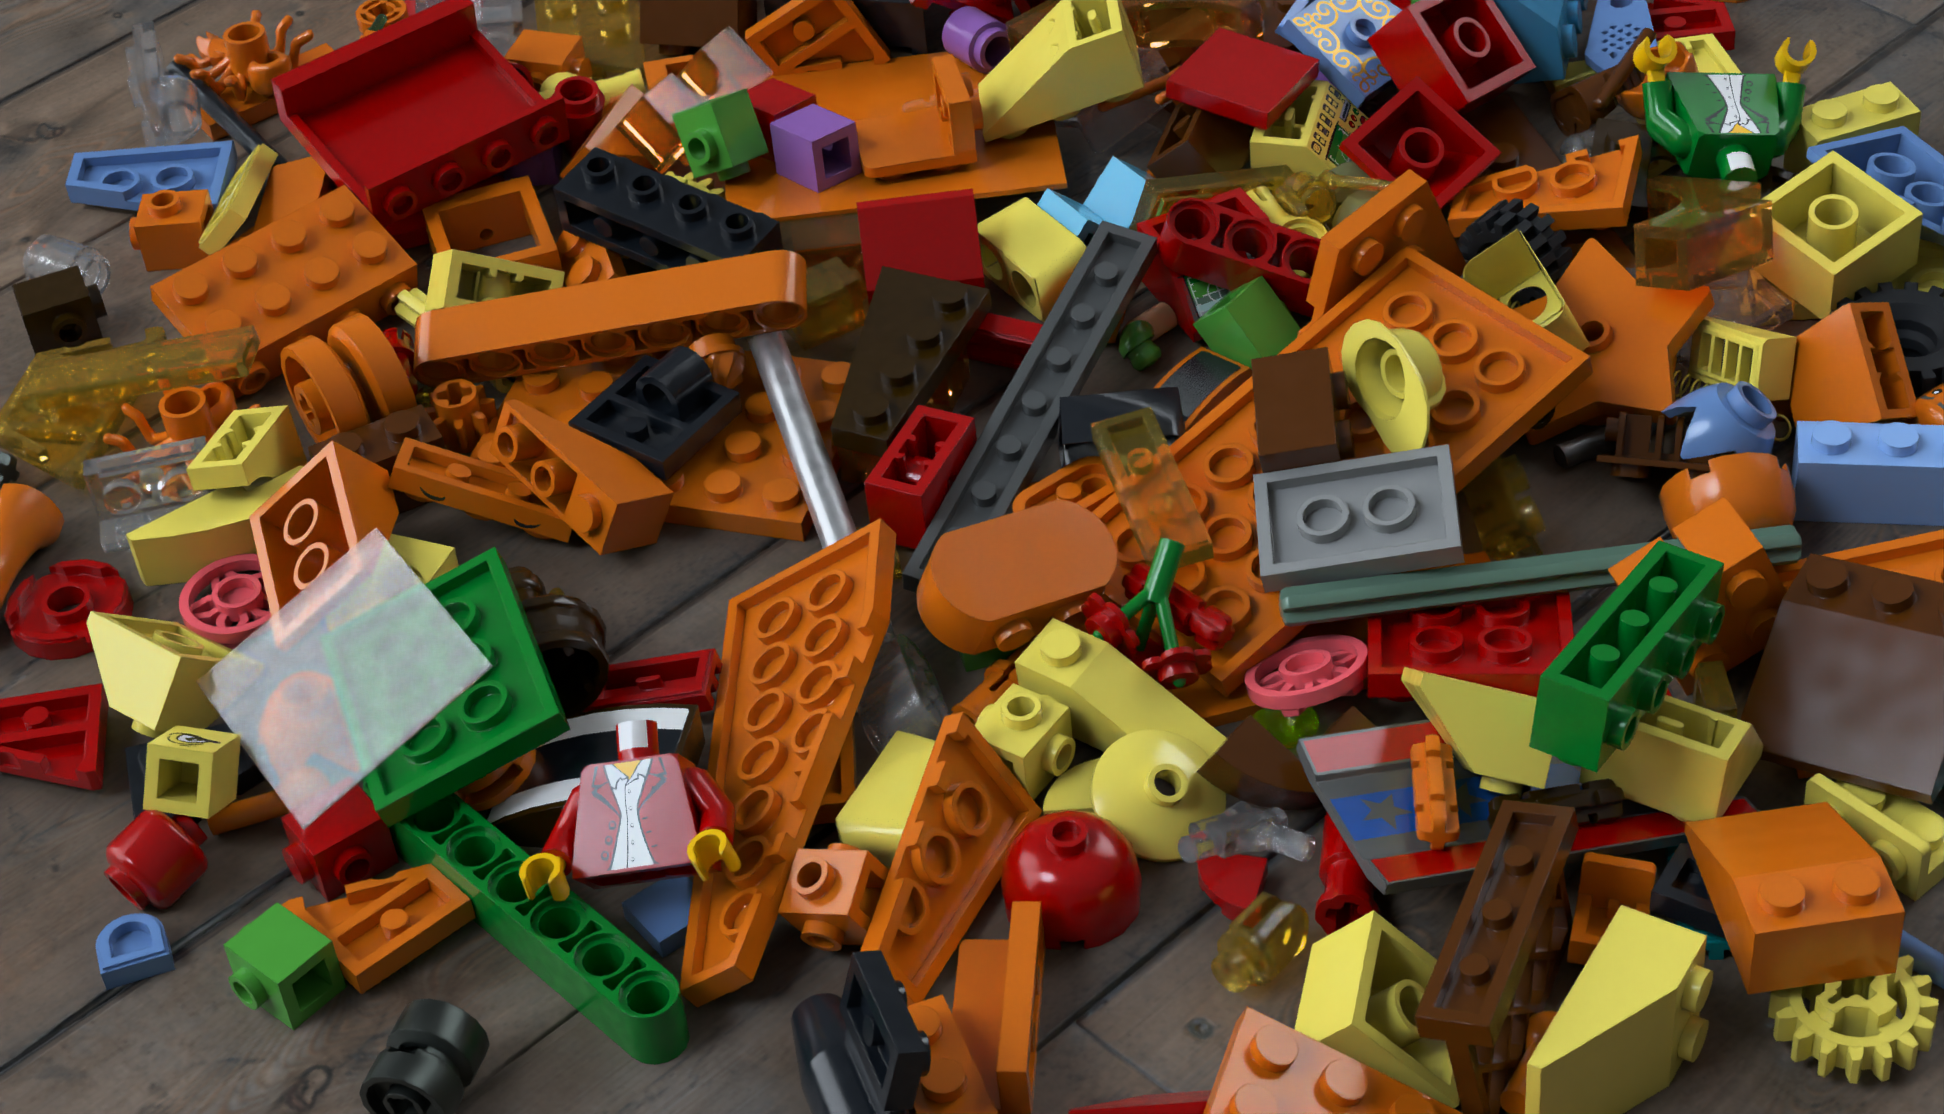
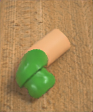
(1139, 333)

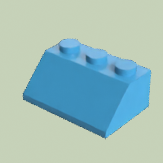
(1546, 32)

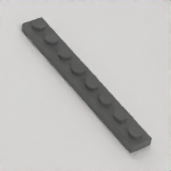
(1053, 368)

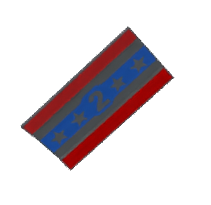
(1369, 797)

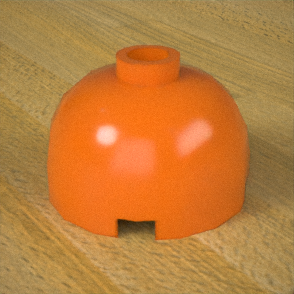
(1749, 481)

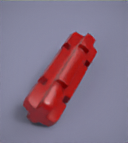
(1188, 611)

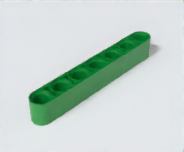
(558, 940)

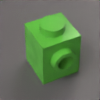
(721, 135)
(1248, 323)
(283, 966)

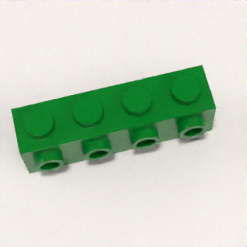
(1627, 656)

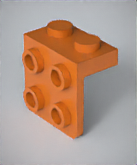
(925, 138)

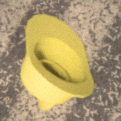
(1394, 381)

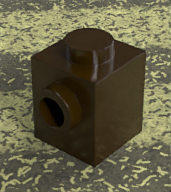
(60, 309)

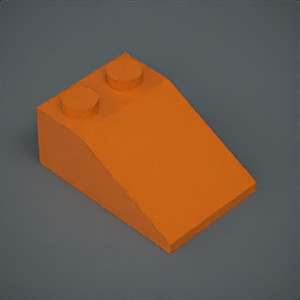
(319, 519)
(1798, 896)

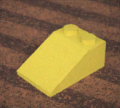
(1623, 1020)

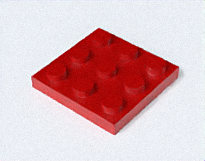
(1481, 643)

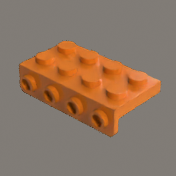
(291, 281)

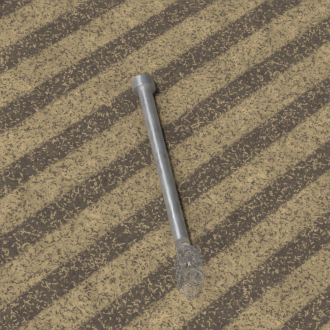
(902, 684)

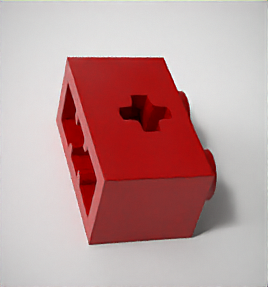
(919, 471)

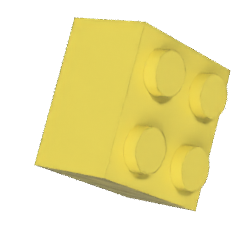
(1838, 234)

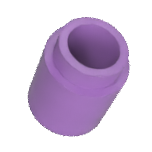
(976, 38)

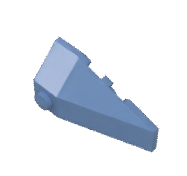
(1903, 166)

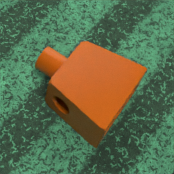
(1850, 369)

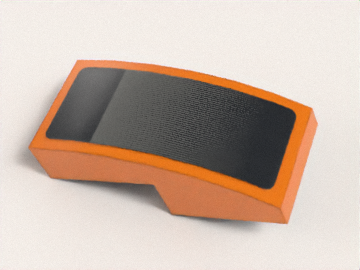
(1204, 382)

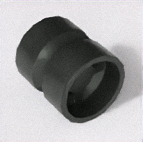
(425, 1061)

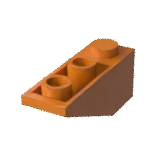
(584, 481)

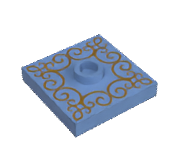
(1338, 37)

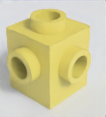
(1029, 736)

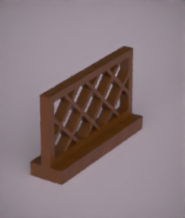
(1502, 951)

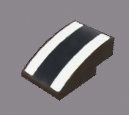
(535, 807)

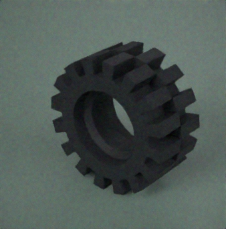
(1506, 218)

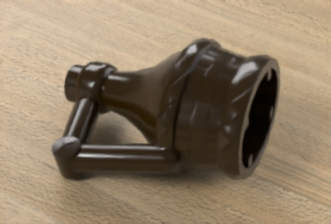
(569, 639)

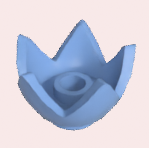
(1726, 420)

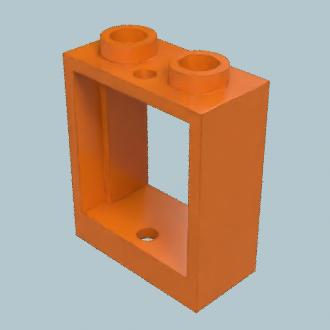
(492, 217)

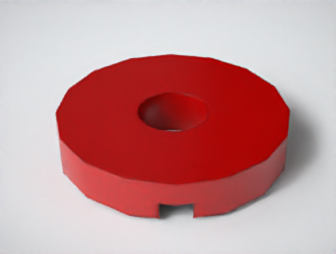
(57, 635)

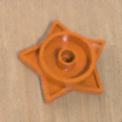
(1630, 336)

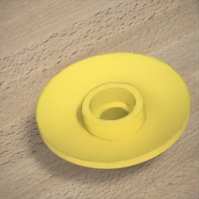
(1127, 794)

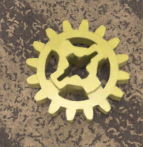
(1856, 1022)

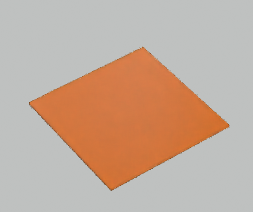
(871, 90)

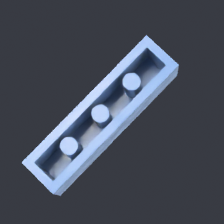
(1869, 473)

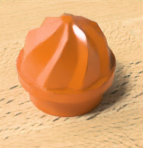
(722, 357)

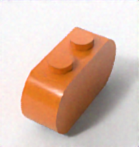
(1013, 575)

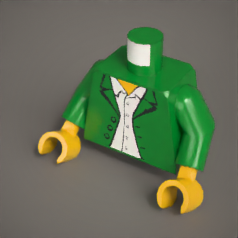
(1722, 121)

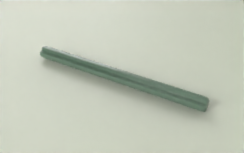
(1484, 581)

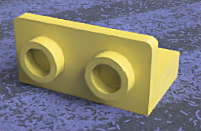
(1896, 827)

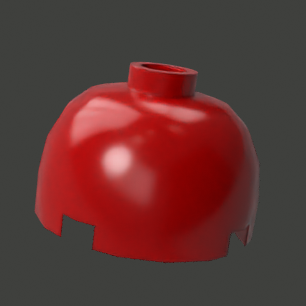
(1080, 875)

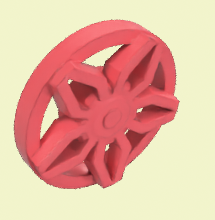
(232, 600)
(1309, 673)

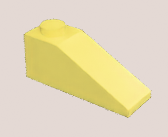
(1105, 690)

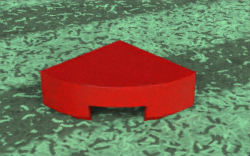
(1233, 881)

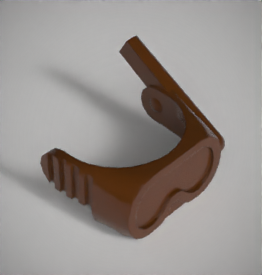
(1582, 102)

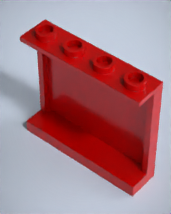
(417, 112)

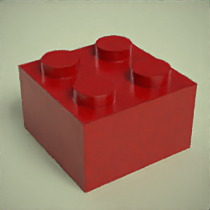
(1455, 49)

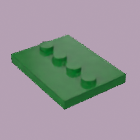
(495, 718)

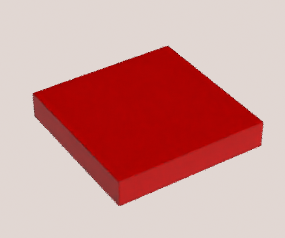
(1242, 78)

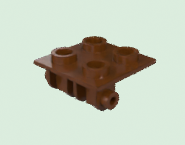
(1633, 452)

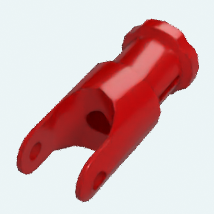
(1347, 889)

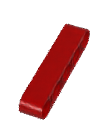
(1224, 232)

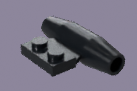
(862, 1047)

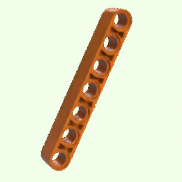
(611, 318)

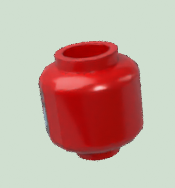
(156, 859)

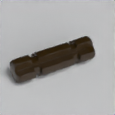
(1597, 800)

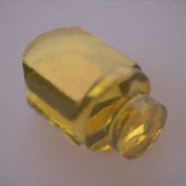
(1260, 943)

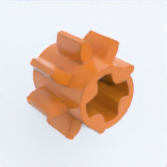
(461, 413)

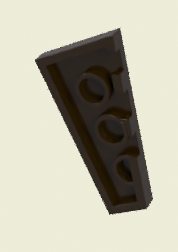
(903, 354)

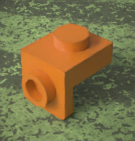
(1603, 888)

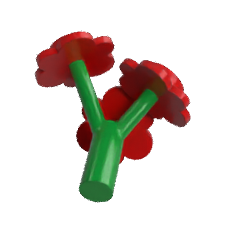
(1171, 667)

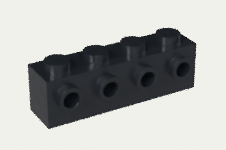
(656, 215)

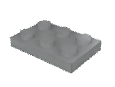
(1357, 518)

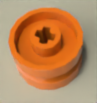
(345, 380)

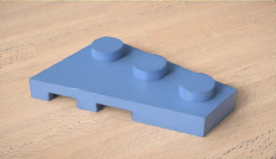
(123, 175)

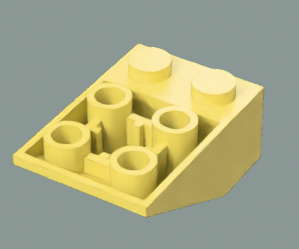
(1064, 64)

